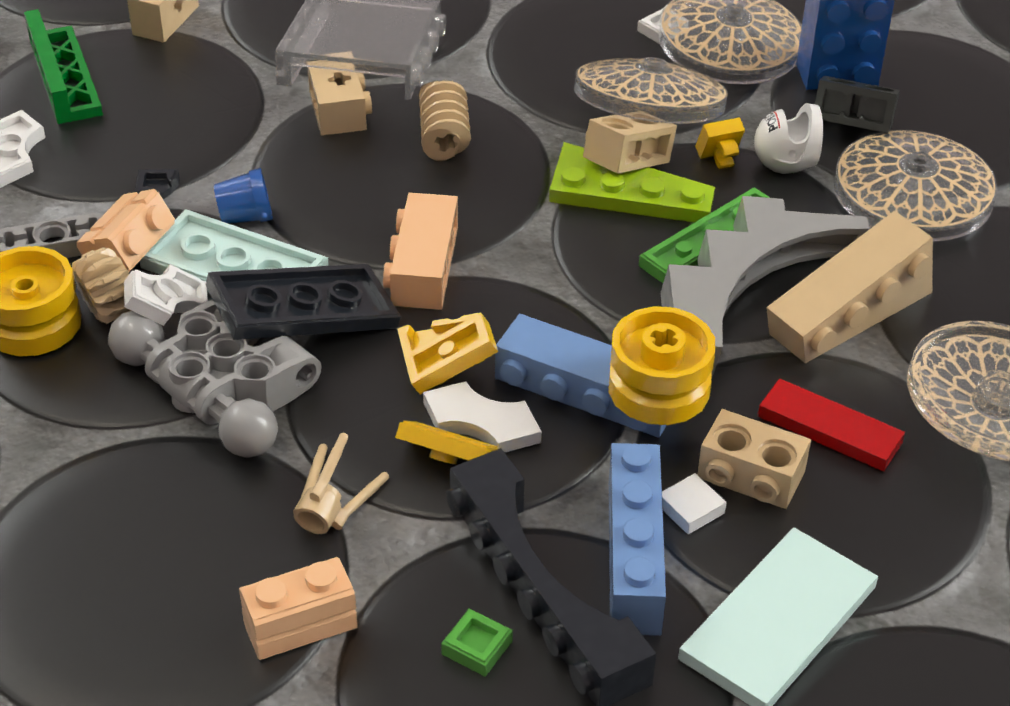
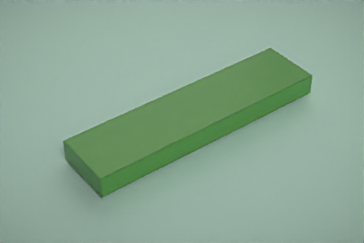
(685, 245)

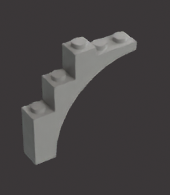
(761, 243)

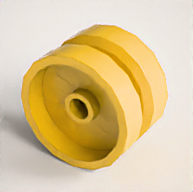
(36, 301)
(661, 365)

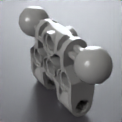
(217, 375)

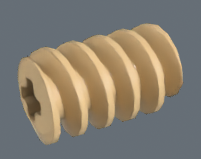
(444, 119)

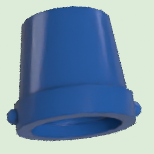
(243, 198)

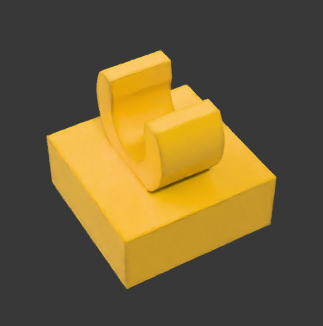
(721, 141)

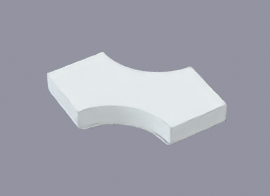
(17, 138)
(163, 294)
(465, 412)

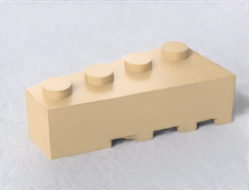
(855, 289)

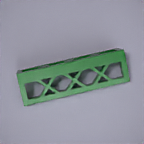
(56, 75)

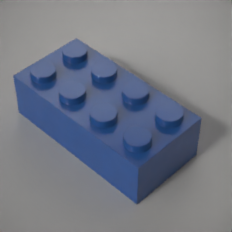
(843, 40)

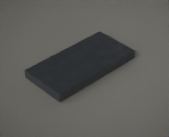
(301, 301)

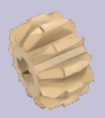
(101, 283)

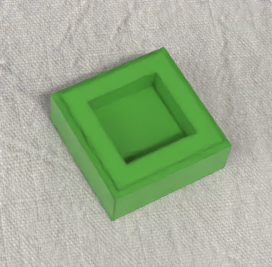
(477, 642)

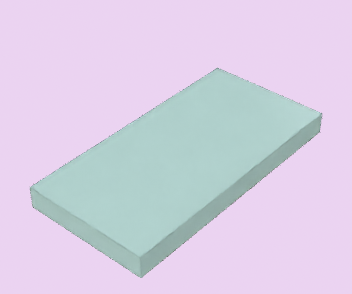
(209, 245)
(778, 619)

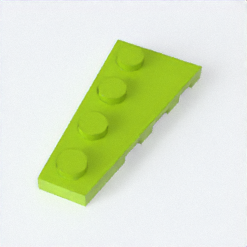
(634, 192)

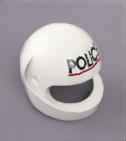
(792, 143)

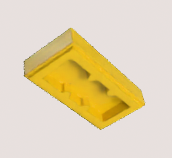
(443, 444)

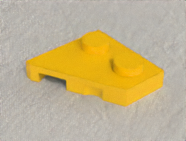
(445, 349)

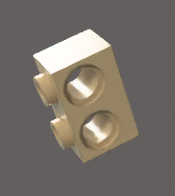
(628, 143)
(753, 458)

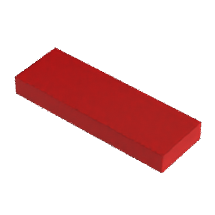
(831, 424)

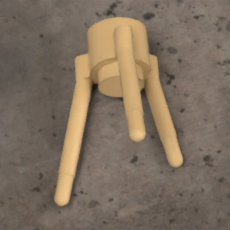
(320, 501)

